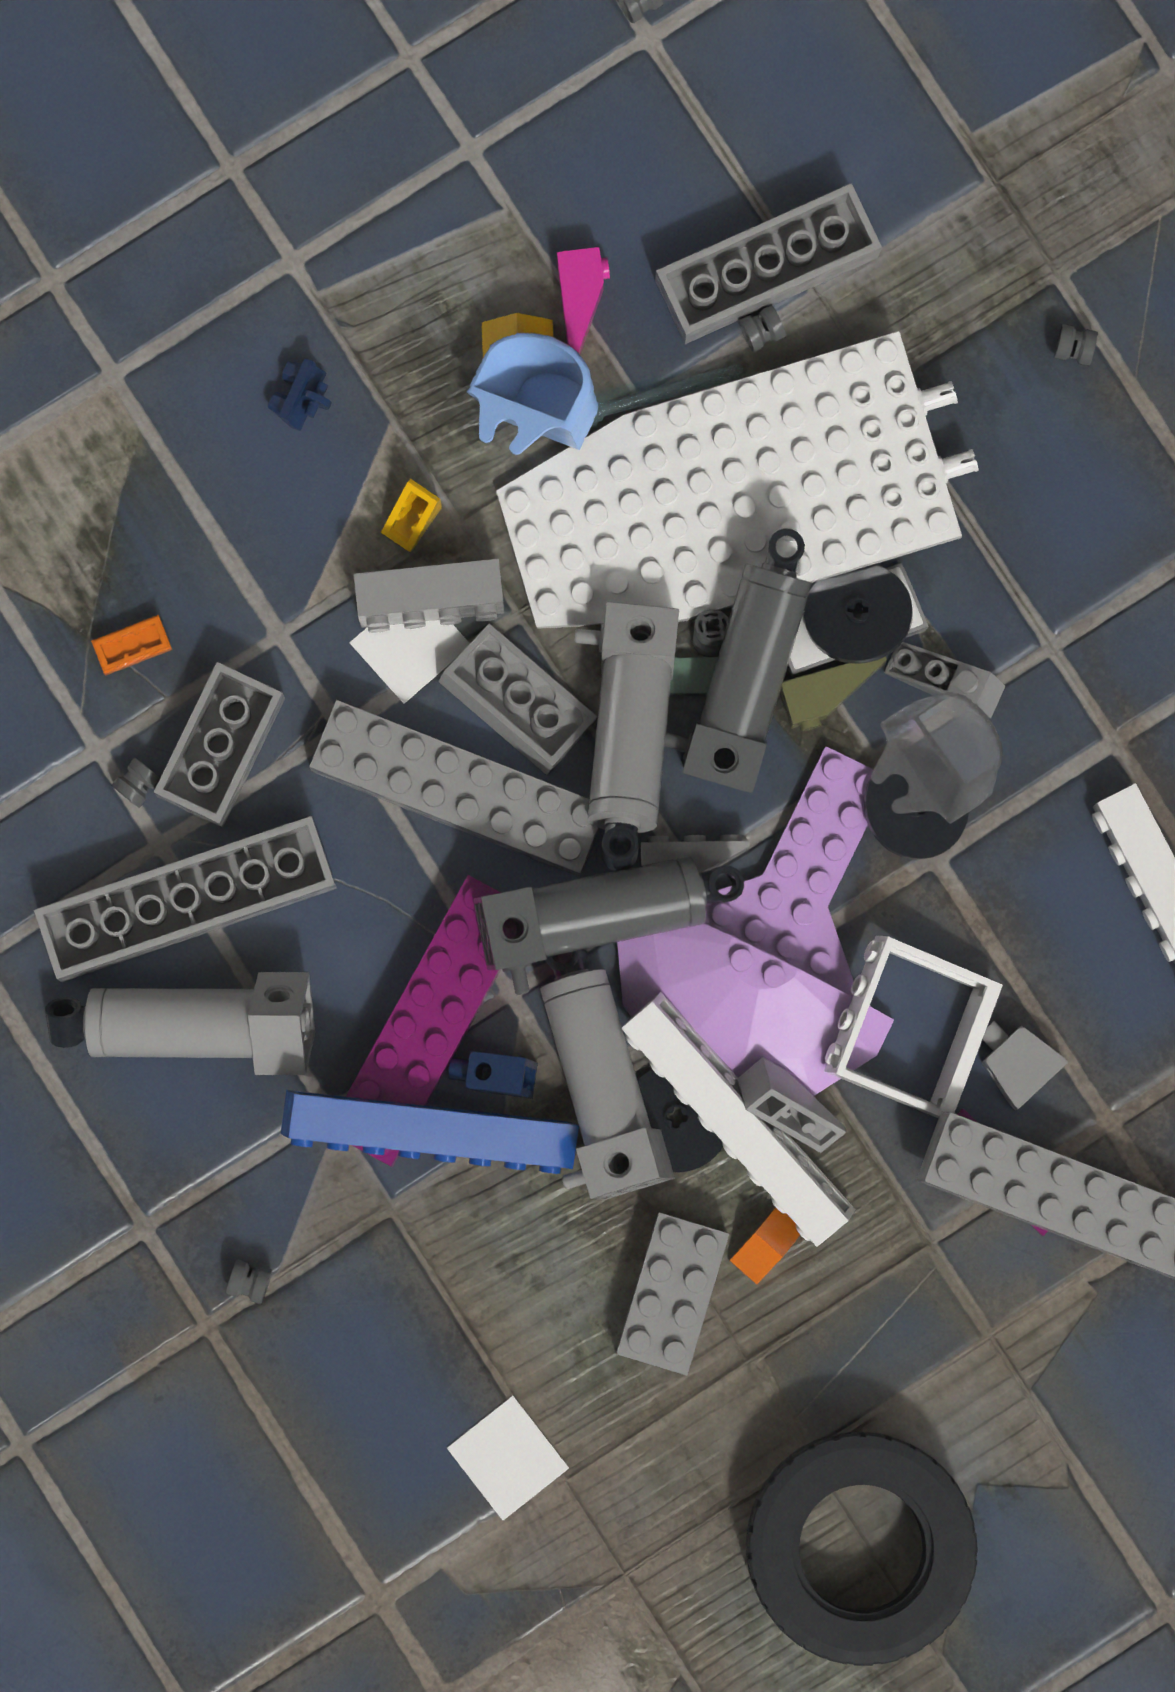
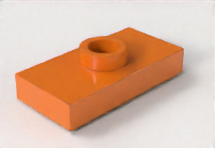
(131, 645)

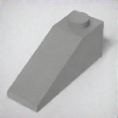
(787, 1105)

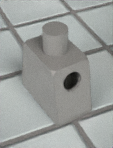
(1019, 1063)

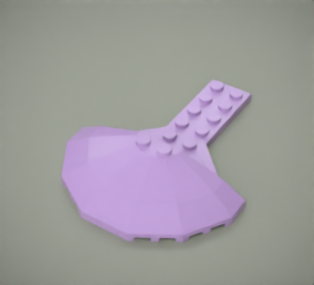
(770, 965)

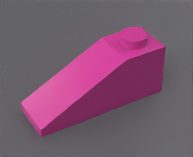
(581, 288)

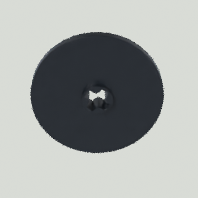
(884, 618)
(912, 833)
(691, 1143)

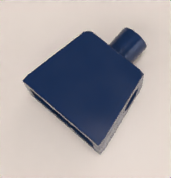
(508, 1077)

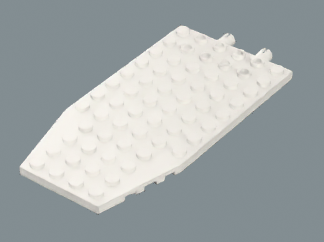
(698, 485)

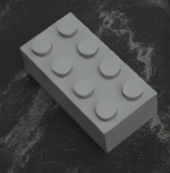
(429, 594)
(219, 744)
(672, 1293)

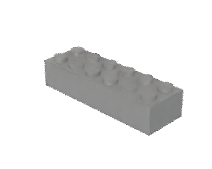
(768, 263)

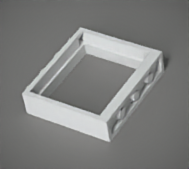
(965, 1043)

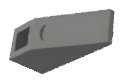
(941, 674)
(704, 853)

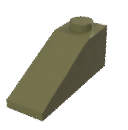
(821, 693)

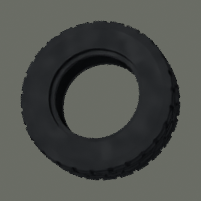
(945, 1564)

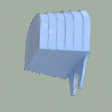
(538, 388)

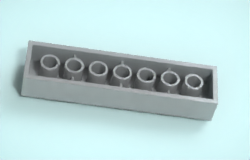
(455, 788)
(185, 899)
(1051, 1192)

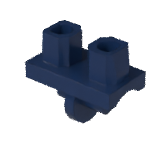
(304, 396)

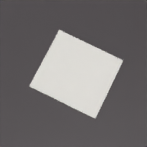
(410, 656)
(507, 1458)

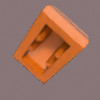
(766, 1246)

